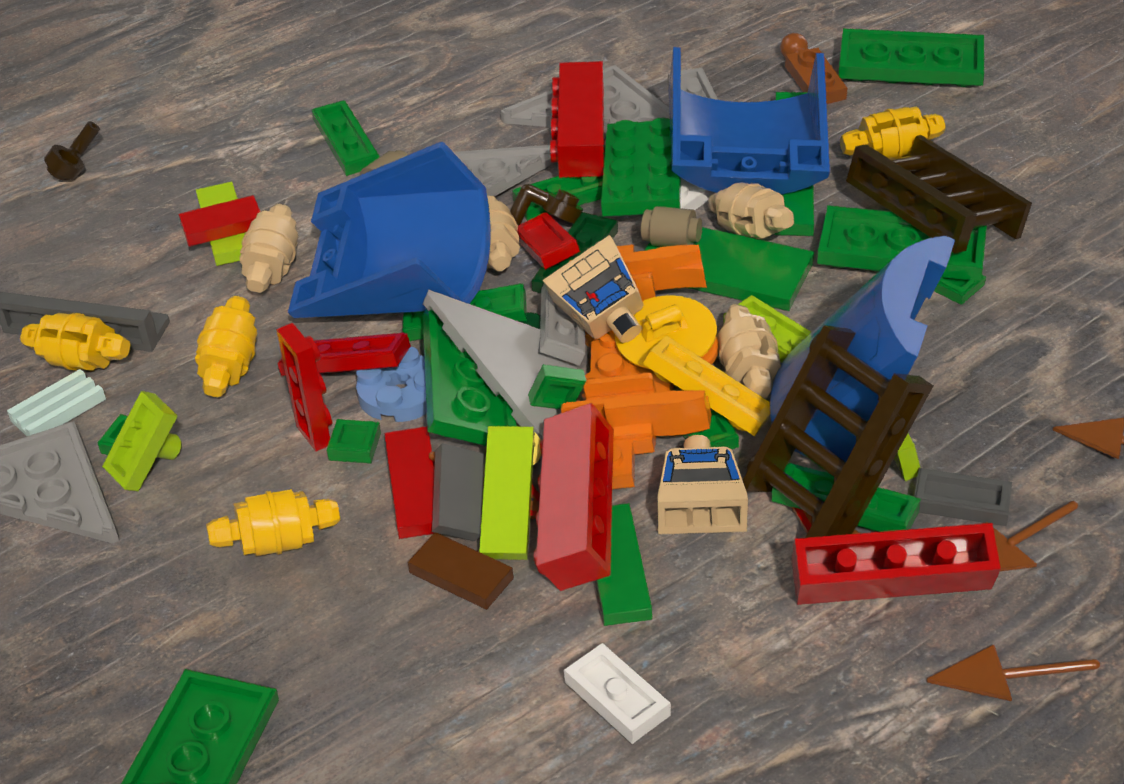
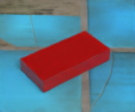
(219, 220)
(546, 240)

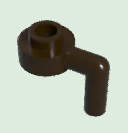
(66, 162)
(561, 204)

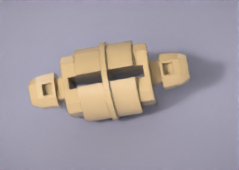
(751, 210)
(503, 235)
(268, 248)
(748, 350)

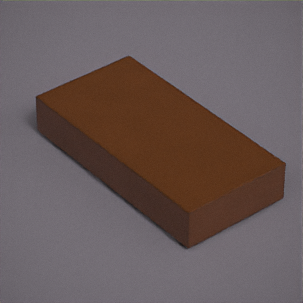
(461, 570)

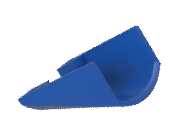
(750, 142)
(396, 237)
(885, 336)

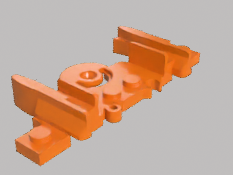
(631, 396)

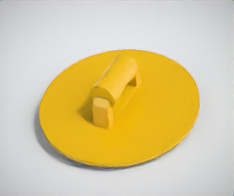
(671, 316)

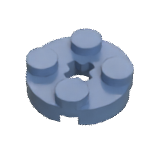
(380, 396)

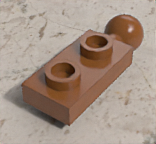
(800, 62)

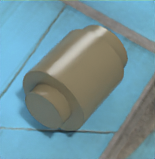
(670, 226)

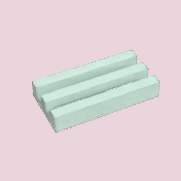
(56, 404)

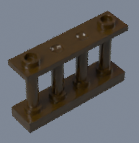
(938, 192)
(876, 439)

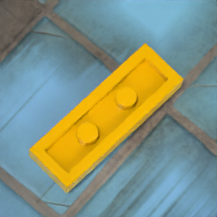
(726, 396)

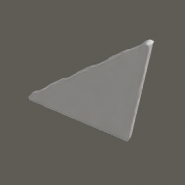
(622, 101)
(505, 166)
(504, 352)
(53, 484)

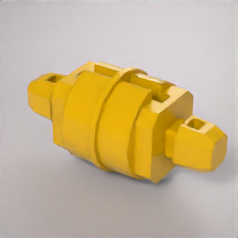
(893, 131)
(75, 341)
(226, 346)
(273, 522)

